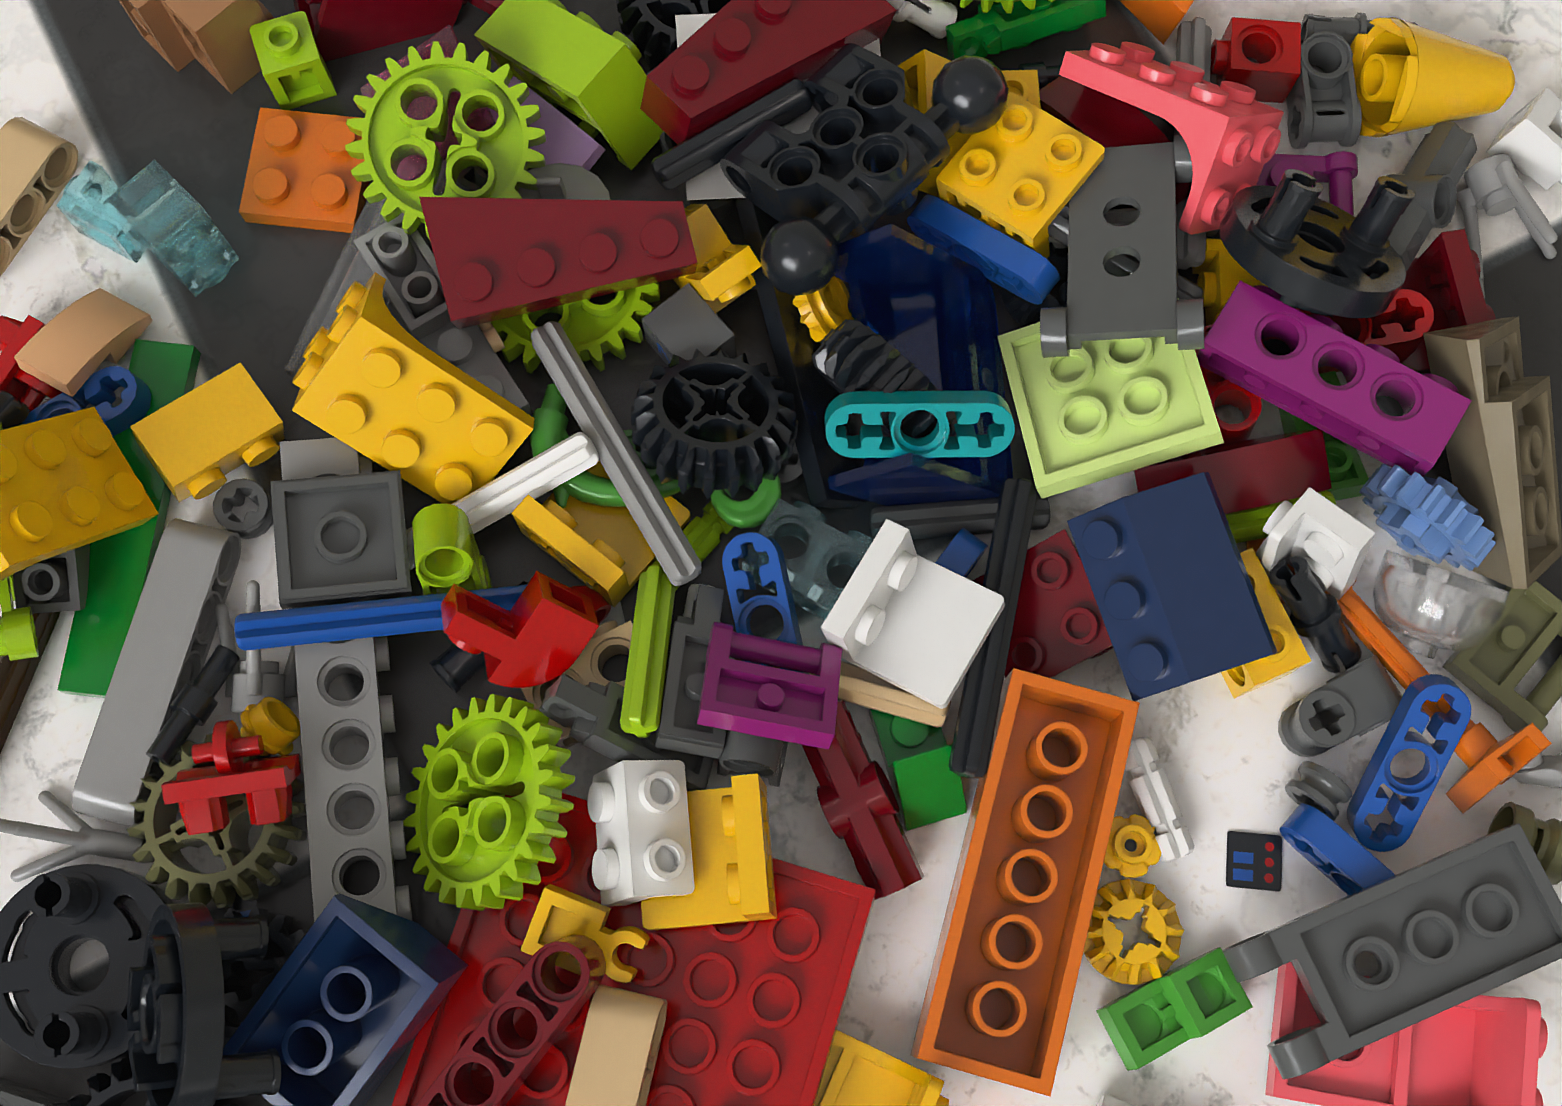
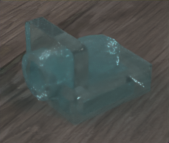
(93, 216)

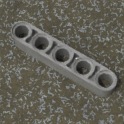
(159, 656)

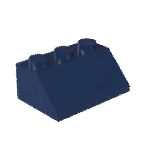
(1171, 586)
(347, 1004)

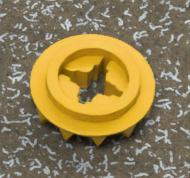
(824, 308)
(1160, 921)

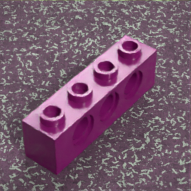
(1345, 411)

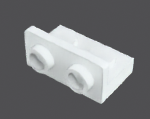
(1322, 535)

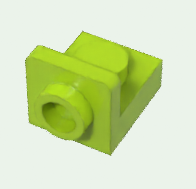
(292, 61)

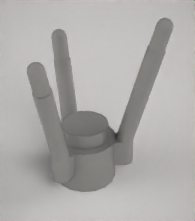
(1498, 189)
(254, 677)

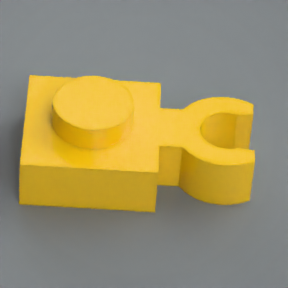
(568, 914)

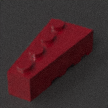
(750, 52)
(544, 253)

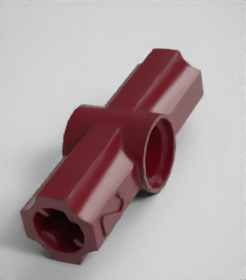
(863, 809)

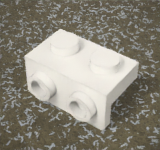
(641, 831)

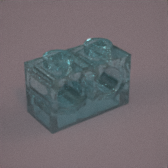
(174, 228)
(824, 550)

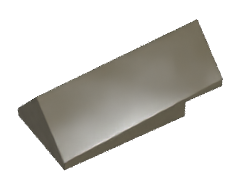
(1502, 446)

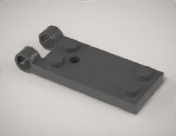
(1437, 942)

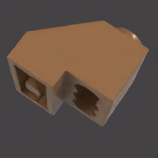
(202, 30)

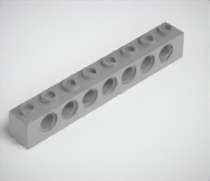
(329, 720)

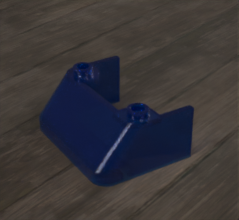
(947, 326)

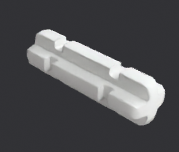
(1157, 800)

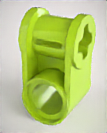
(447, 551)

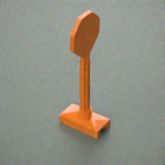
(1487, 759)

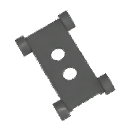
(1147, 299)

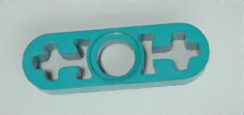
(967, 410)

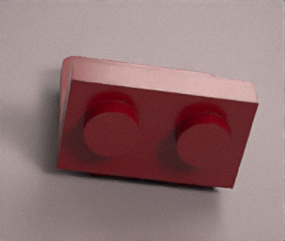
(1450, 280)

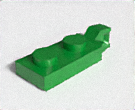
(1002, 31)

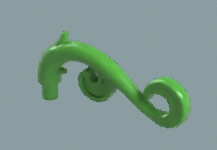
(550, 429)

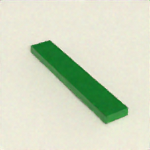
(123, 560)

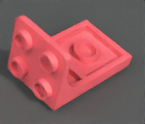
(1221, 125)
(1460, 1057)

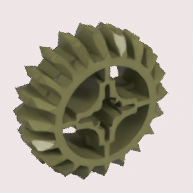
(243, 866)

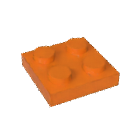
(302, 172)

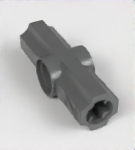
(1433, 179)

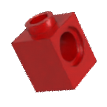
(1270, 43)

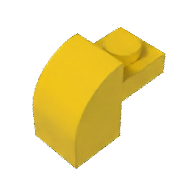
(722, 267)

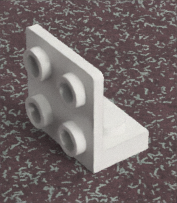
(911, 618)

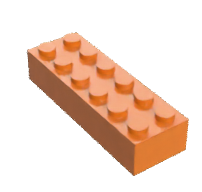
(1026, 883)

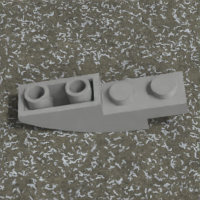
(419, 300)

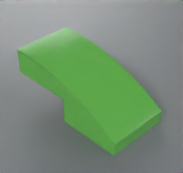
(1174, 1009)

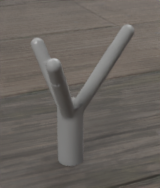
(83, 839)

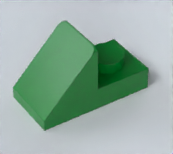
(918, 770)

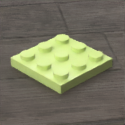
(1105, 407)

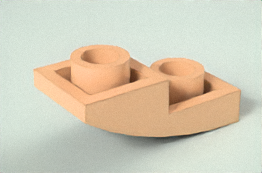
(80, 339)

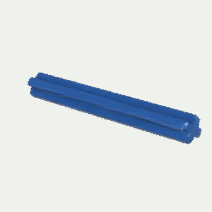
(353, 619)

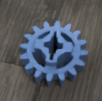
(1428, 517)

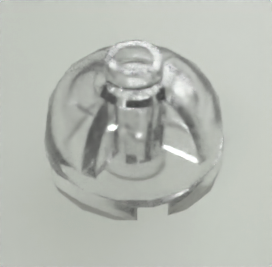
(1434, 605)

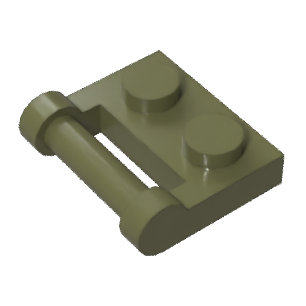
(1508, 653)

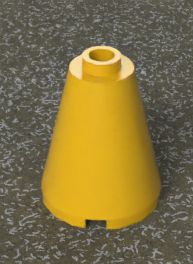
(1422, 78)

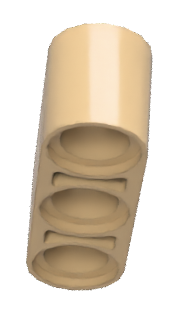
(32, 175)
(618, 1049)

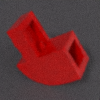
(530, 641)

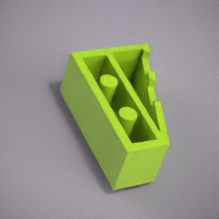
(575, 67)

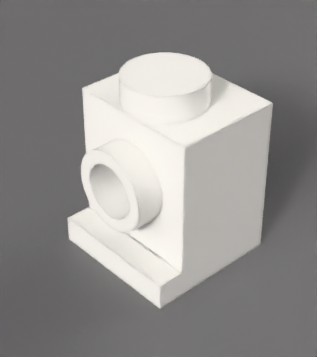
(1534, 139)

